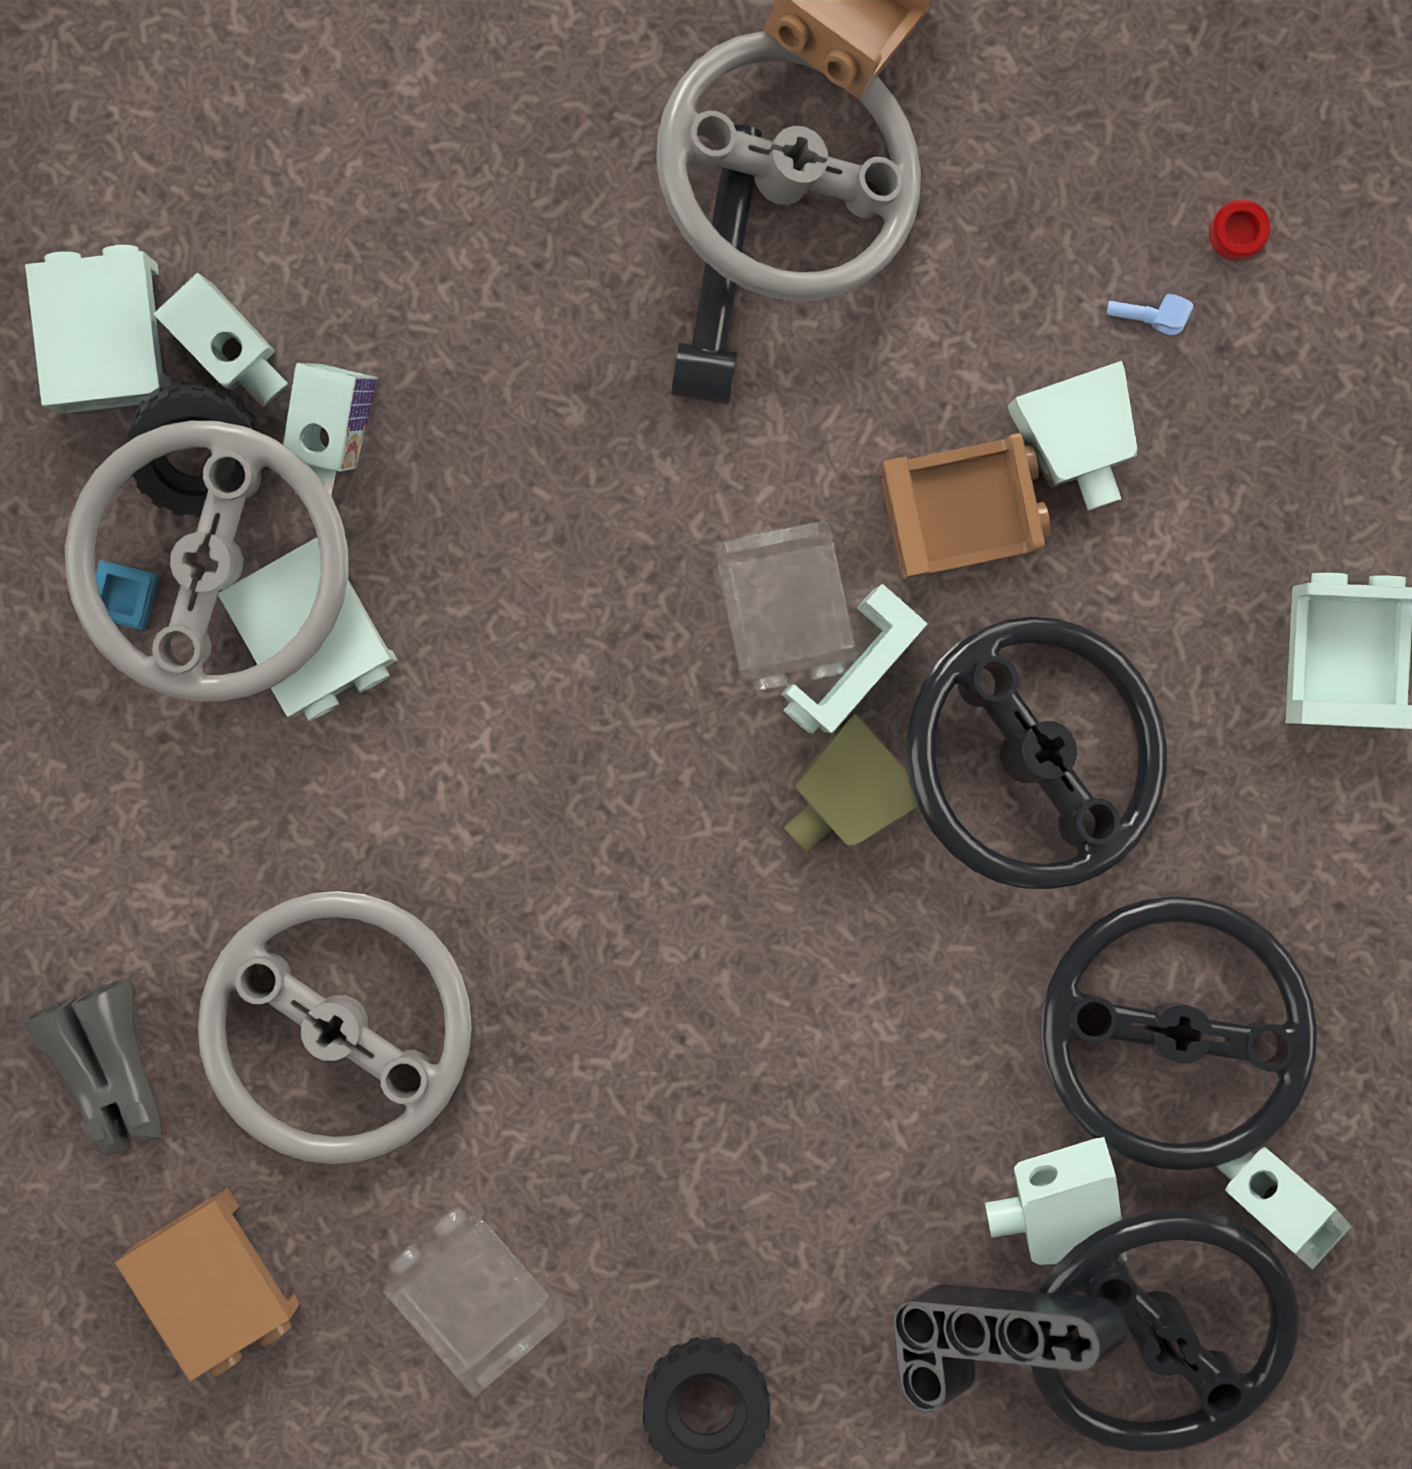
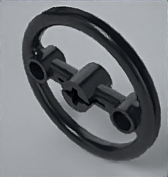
(1023, 735)
(1291, 1062)
(1224, 1392)

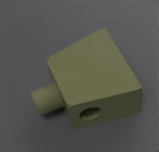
(851, 789)

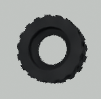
(179, 404)
(697, 1450)

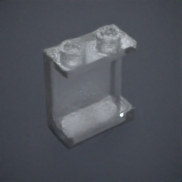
(785, 604)
(472, 1299)

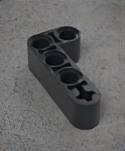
(942, 1336)

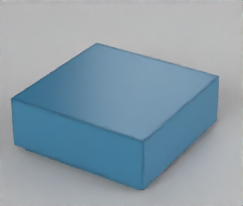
(127, 593)

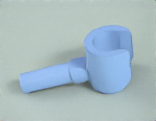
(1168, 319)

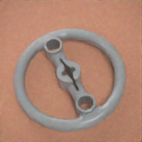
(784, 174)
(214, 535)
(355, 1042)

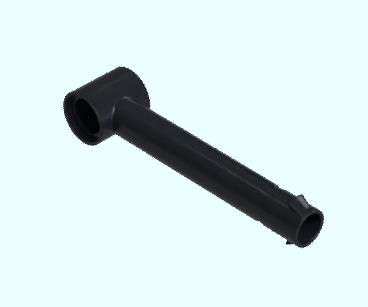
(705, 367)

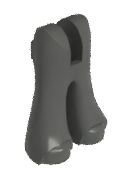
(109, 1024)

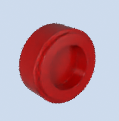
(1239, 230)

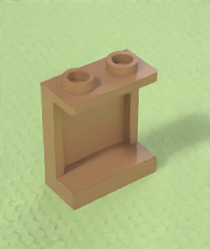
(846, 37)
(964, 506)
(206, 1288)

